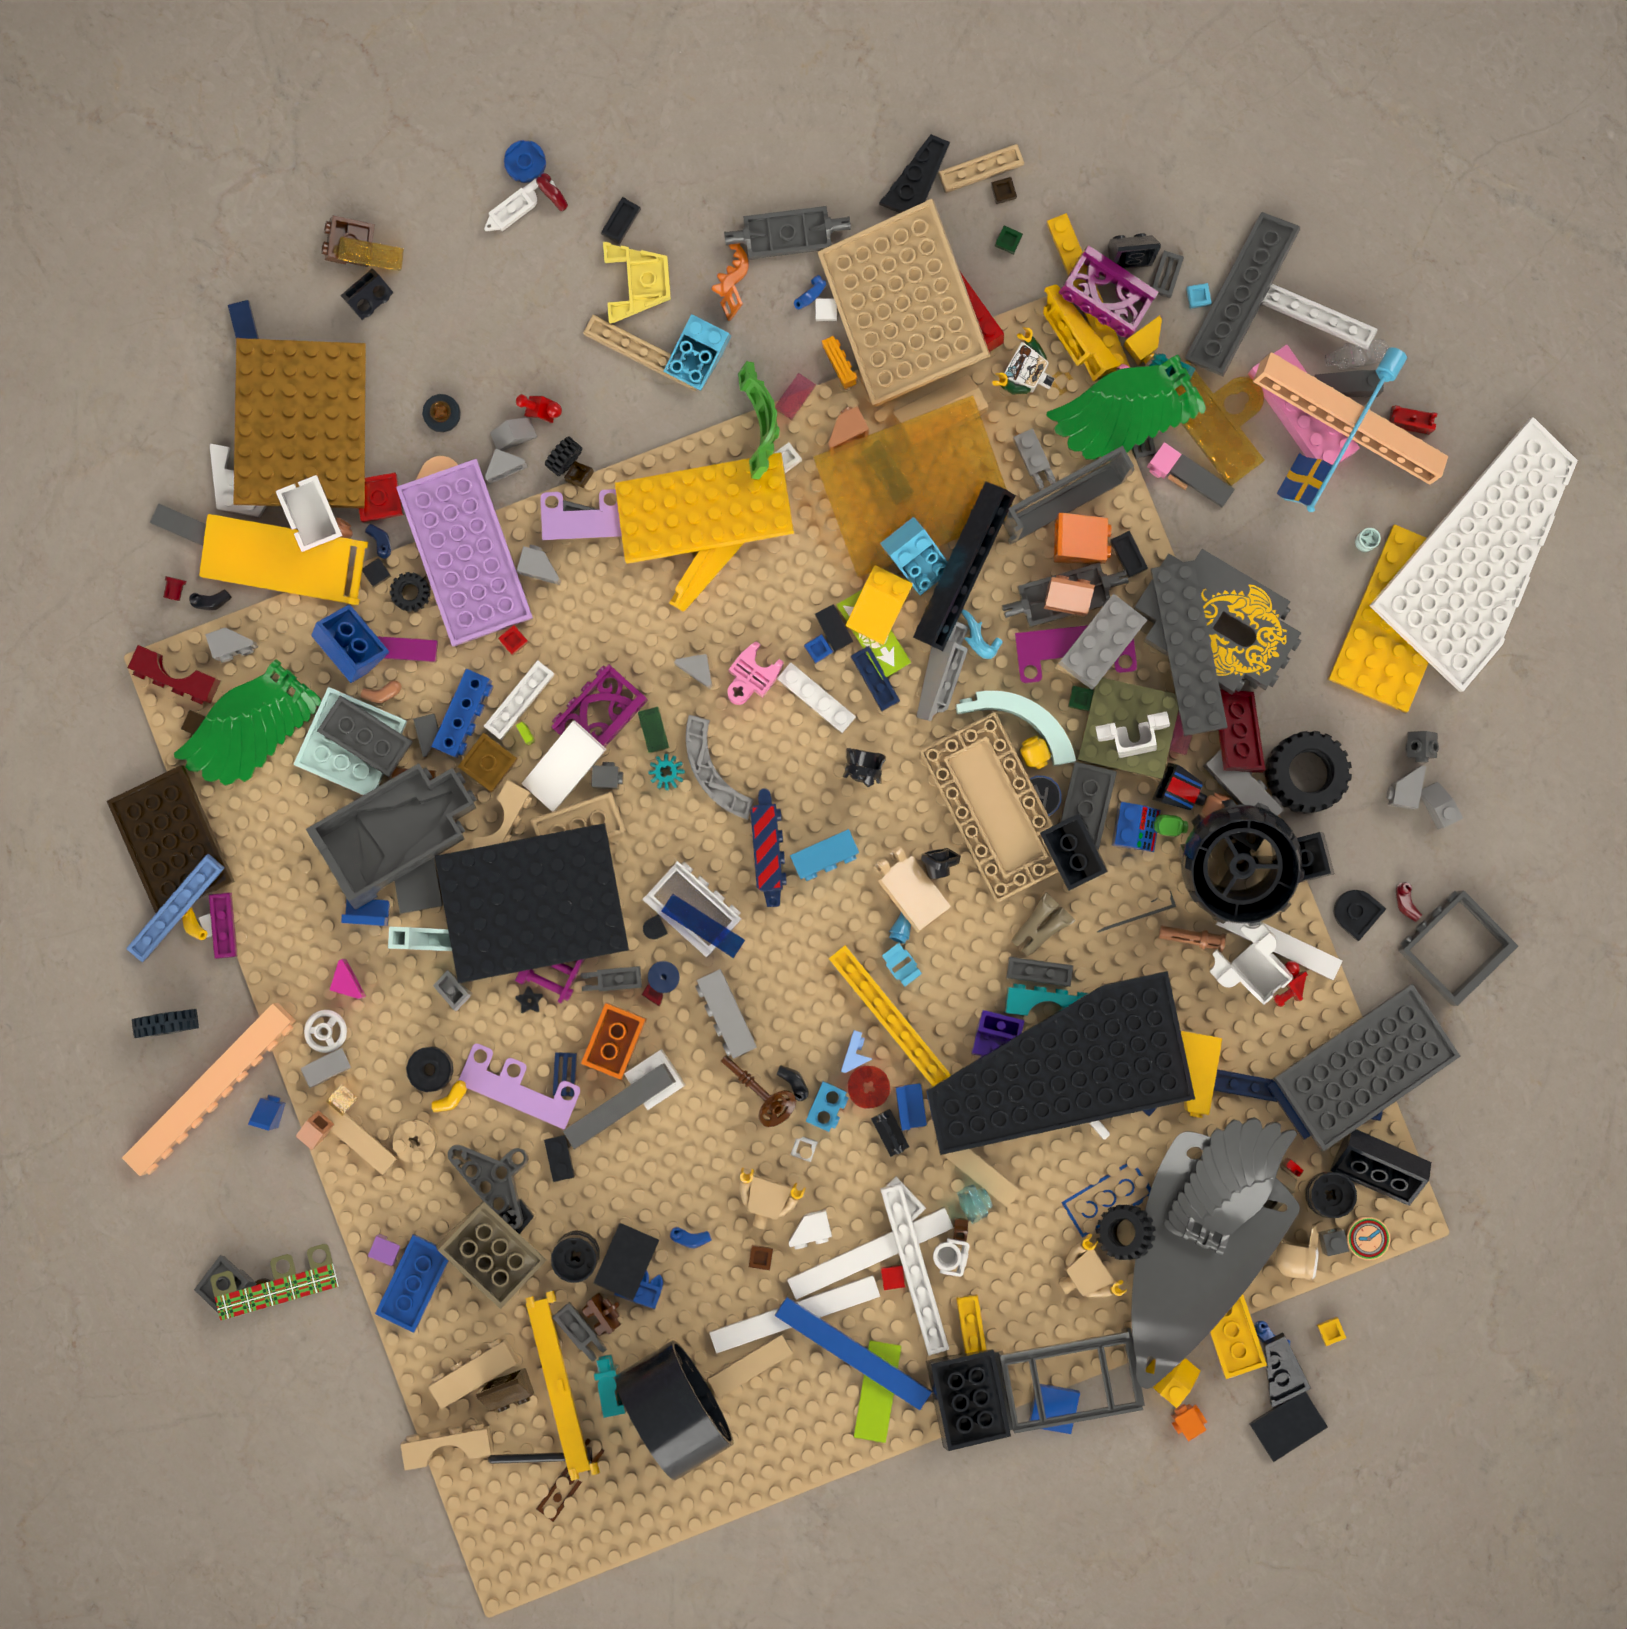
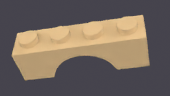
(513, 800)
(473, 1441)

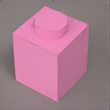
(1163, 461)

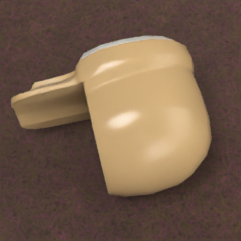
(1299, 1259)

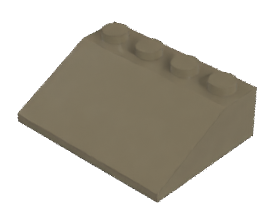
(490, 1254)

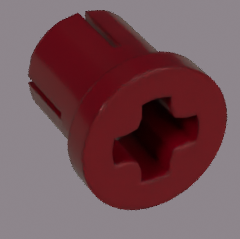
(173, 588)

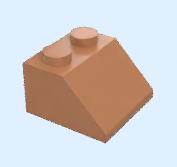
(848, 427)

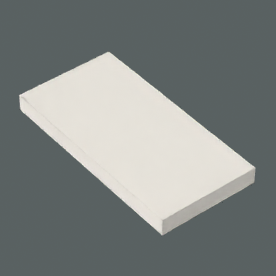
(563, 766)

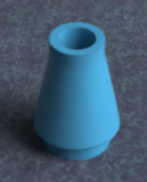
(900, 930)

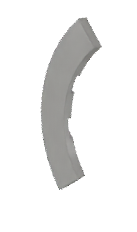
(706, 773)

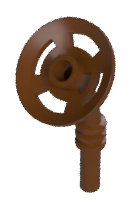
(771, 1102)

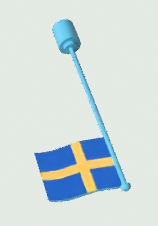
(1310, 475)

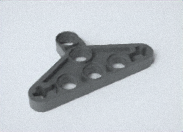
(486, 1171)

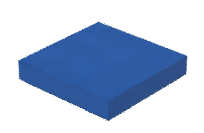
(1057, 1402)

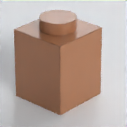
(315, 1130)

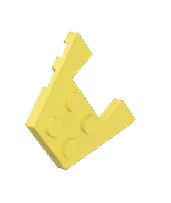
(646, 280)

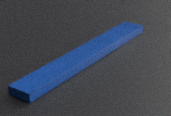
(853, 1353)

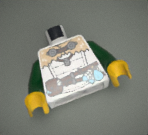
(1026, 368)

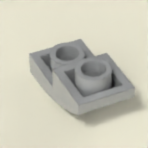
(325, 1068)

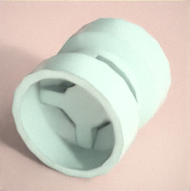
(1371, 538)

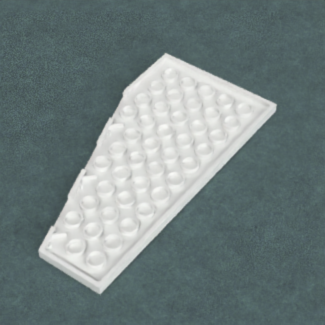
(1475, 565)

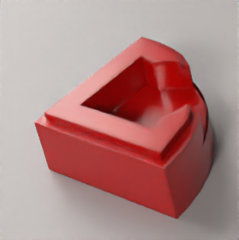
(1293, 1167)

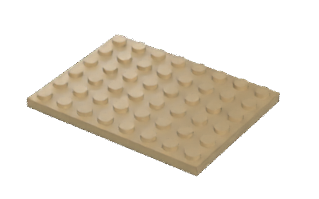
(903, 303)

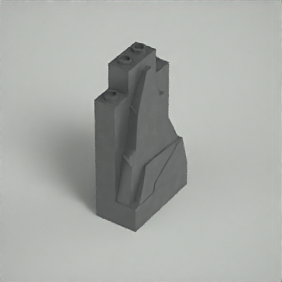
(392, 830)

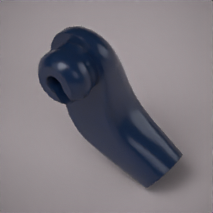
(382, 540)

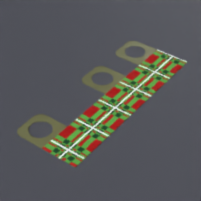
(280, 1290)

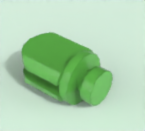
(1170, 825)

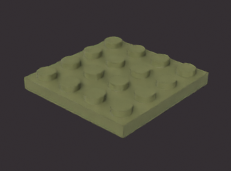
(1127, 707)

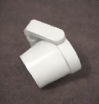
(948, 1257)

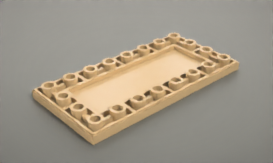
(993, 805)

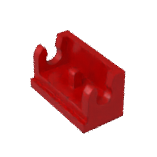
(1413, 420)

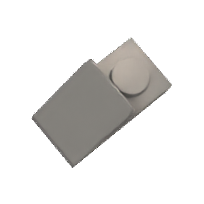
(451, 991)

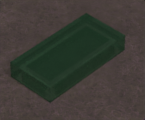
(653, 730)

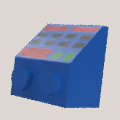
(1135, 827)

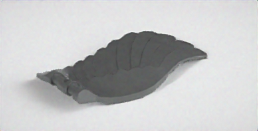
(1229, 1181)

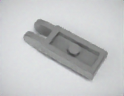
(1033, 457)

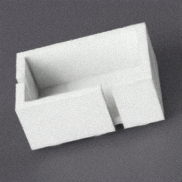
(309, 513)

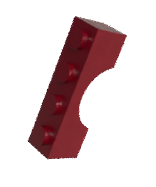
(150, 664)

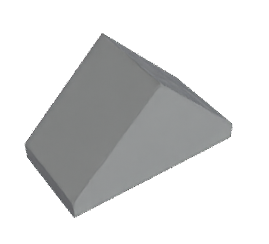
(513, 433)
(503, 465)
(696, 667)

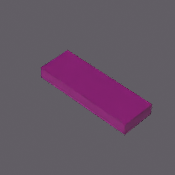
(410, 649)
(223, 925)

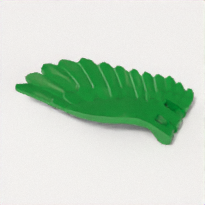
(1127, 409)
(248, 726)

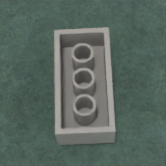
(1102, 641)

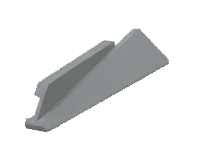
(942, 674)

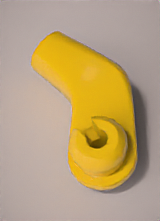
(192, 926)
(452, 1099)

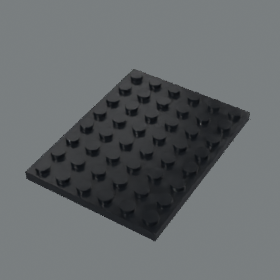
(531, 903)

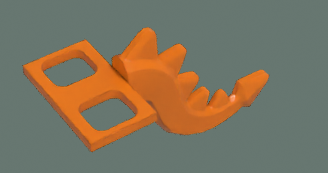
(729, 280)

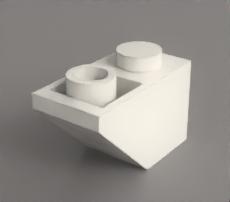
(811, 1228)

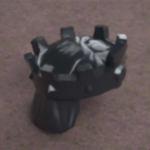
(864, 766)

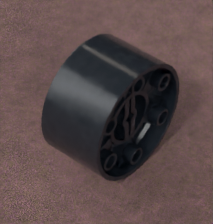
(673, 1410)

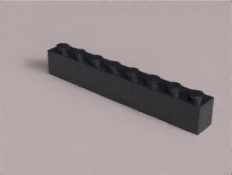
(964, 565)

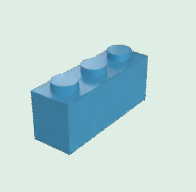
(825, 855)

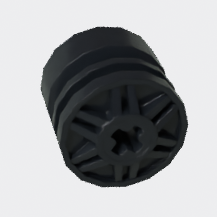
(1343, 1195)
(574, 1268)

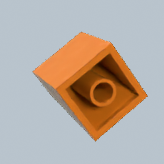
(1081, 539)

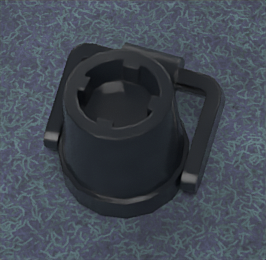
(939, 862)

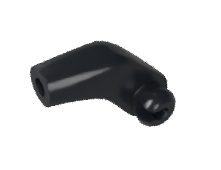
(209, 602)
(796, 1081)

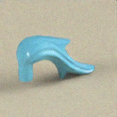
(976, 640)

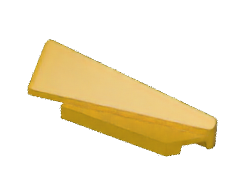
(1078, 335)
(700, 573)

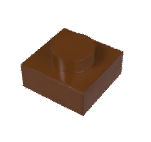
(760, 1257)

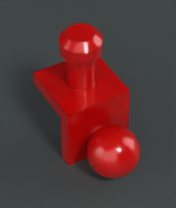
(539, 407)
(1295, 986)

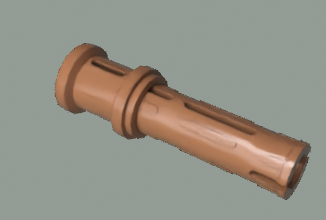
(1202, 938)

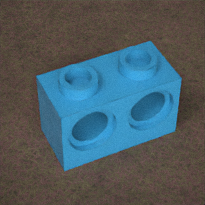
(821, 1104)

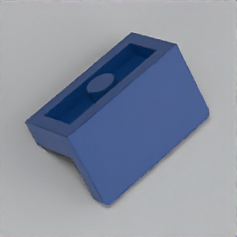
(373, 913)
(911, 1106)

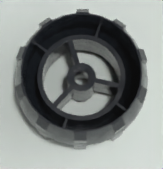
(1260, 900)

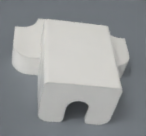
(1147, 736)
(1255, 967)

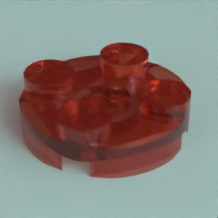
(880, 1083)

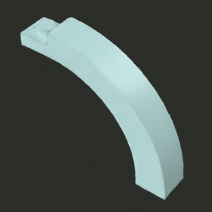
(1030, 712)
(419, 939)

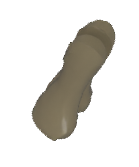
(1057, 922)

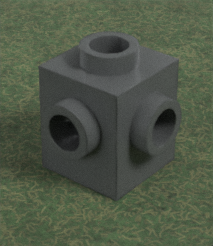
(1422, 745)

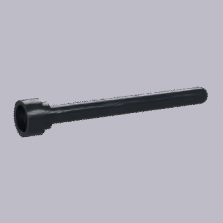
(530, 1458)

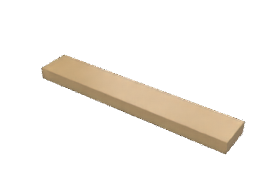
(630, 346)

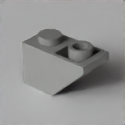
(227, 643)

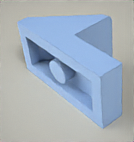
(853, 1059)

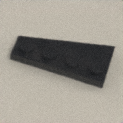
(918, 177)

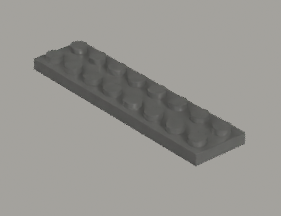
(1242, 294)
(1189, 648)

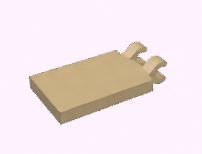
(911, 889)

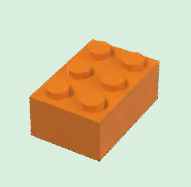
(613, 1041)

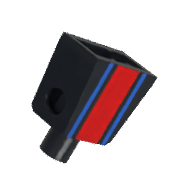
(1179, 788)

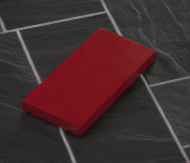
(1241, 740)

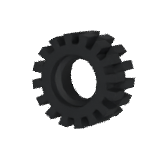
(563, 456)
(400, 583)

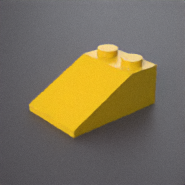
(879, 604)

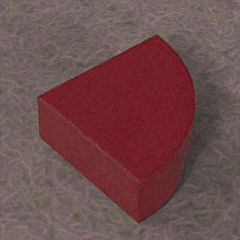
(652, 995)

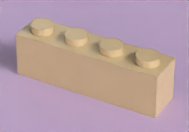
(473, 1373)

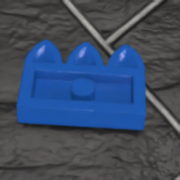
(647, 1293)

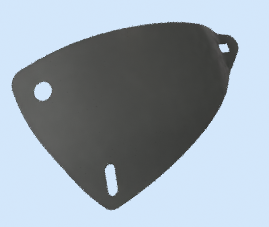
(1183, 1287)

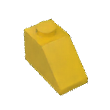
(1144, 342)

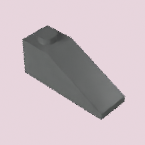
(1353, 383)

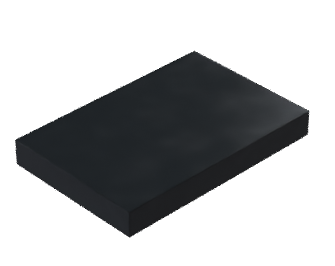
(626, 1261)
(1288, 1425)

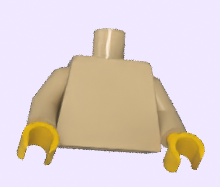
(767, 1197)
(1088, 1272)

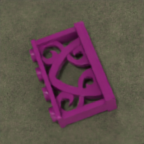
(1089, 299)
(628, 706)

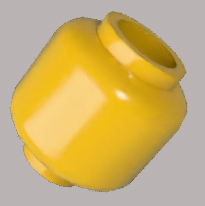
(1035, 752)

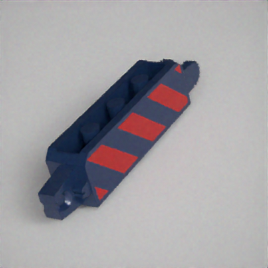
(767, 849)

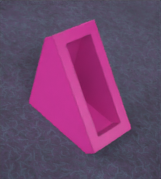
(346, 981)

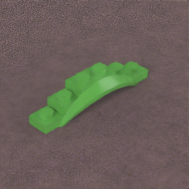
(766, 415)

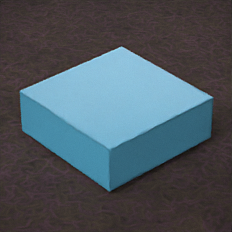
(1198, 295)

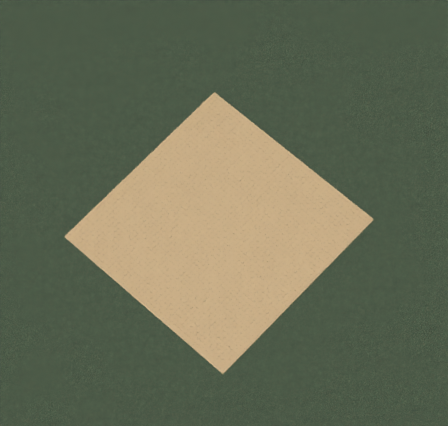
(688, 1151)

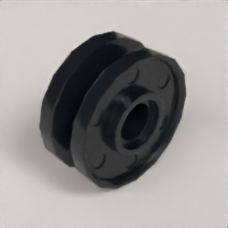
(443, 1069)

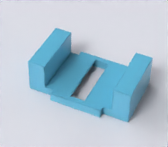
(906, 973)

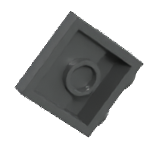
(221, 1265)

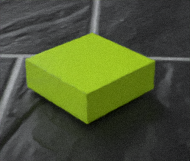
(525, 733)

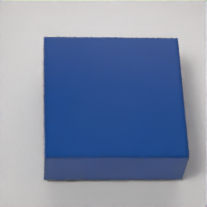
(818, 648)

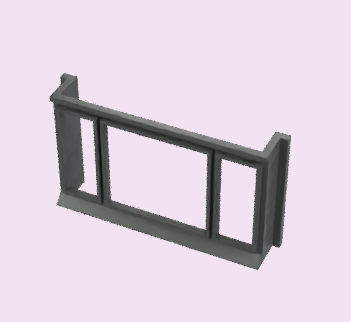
(1031, 1355)

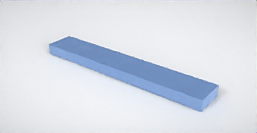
(175, 908)

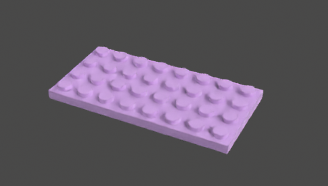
(464, 552)

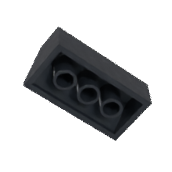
(1382, 1167)

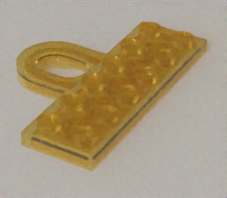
(1219, 431)

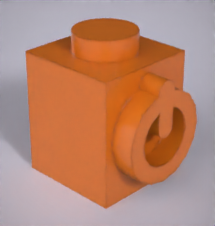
(1189, 1421)

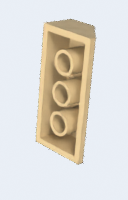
(945, 395)

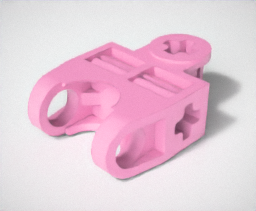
(746, 681)

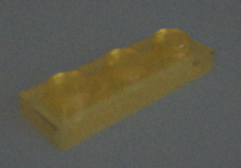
(370, 253)

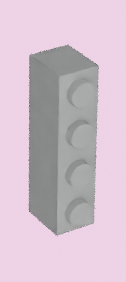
(1241, 785)
(726, 1013)

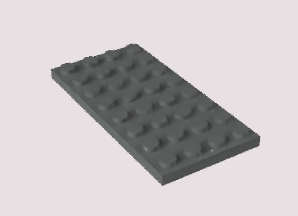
(1366, 1067)

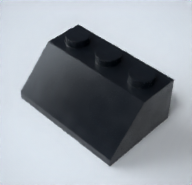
(1074, 851)

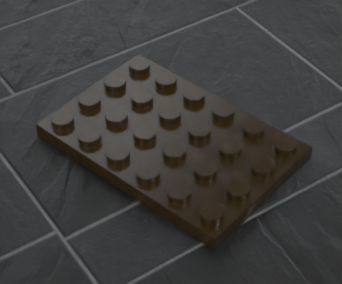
(167, 834)

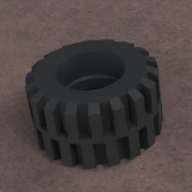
(1109, 1227)

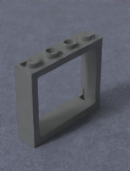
(1483, 971)

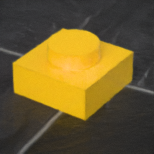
(1331, 1331)

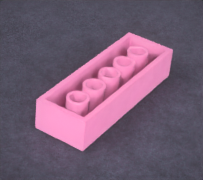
(1309, 433)

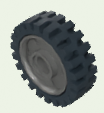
(165, 1023)

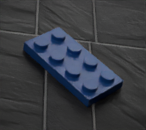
(412, 1284)

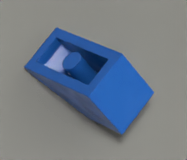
(267, 1113)

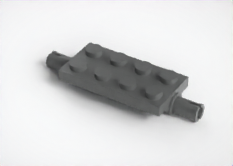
(787, 232)
(1034, 593)

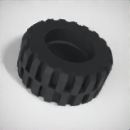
(1335, 763)

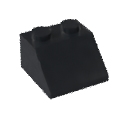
(1315, 856)

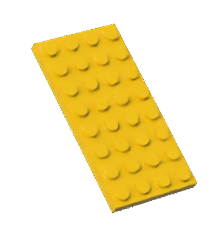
(702, 509)
(1374, 655)

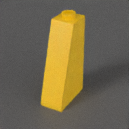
(1202, 1059)

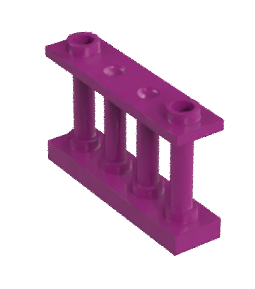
(564, 992)

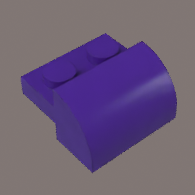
(994, 1031)

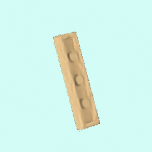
(981, 168)
(360, 1140)
(984, 1175)
(750, 1366)

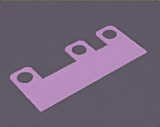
(579, 524)

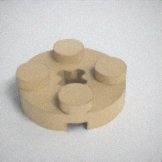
(403, 1147)

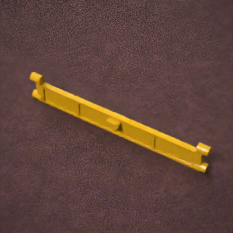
(559, 1386)

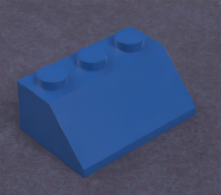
(349, 643)

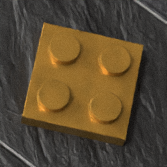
(487, 762)

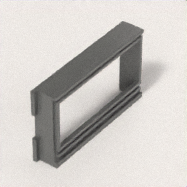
(1069, 497)

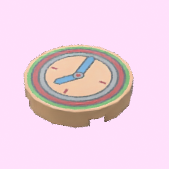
(1368, 1238)

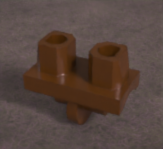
(605, 1313)

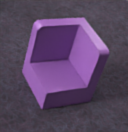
(384, 1250)

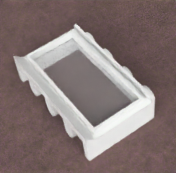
(695, 892)

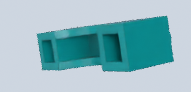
(1021, 1000)

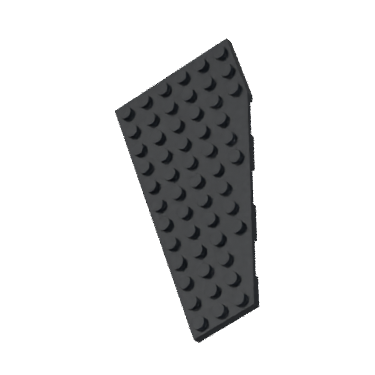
(1081, 1065)

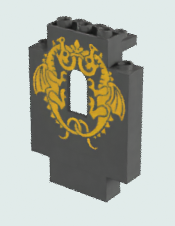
(1247, 601)

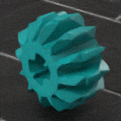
(664, 765)

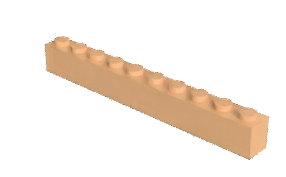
(1343, 413)
(208, 1089)

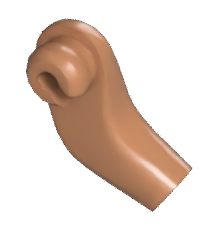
(381, 695)

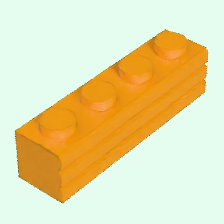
(839, 363)

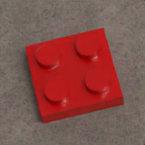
(381, 498)

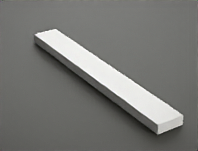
(865, 1255)
(914, 1268)
(820, 1305)

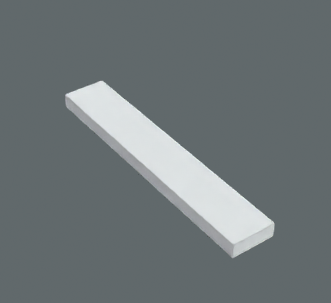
(1320, 316)
(1295, 951)

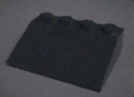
(968, 1399)

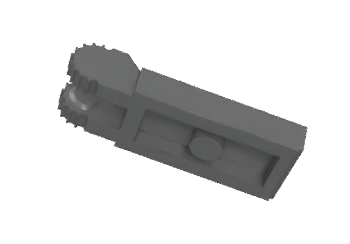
(614, 979)
(578, 1330)

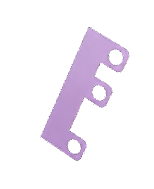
(510, 1092)

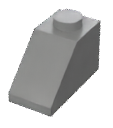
(537, 565)
(1407, 790)
(1440, 805)

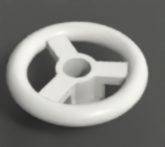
(317, 1031)

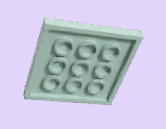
(332, 761)

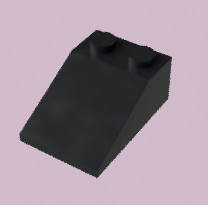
(1133, 251)

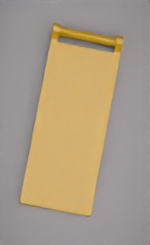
(272, 559)

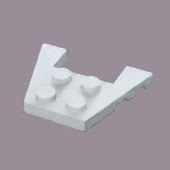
(224, 484)

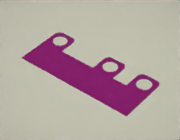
(1054, 644)

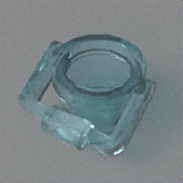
(974, 1203)

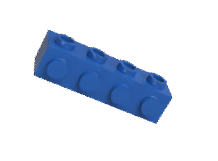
(462, 713)

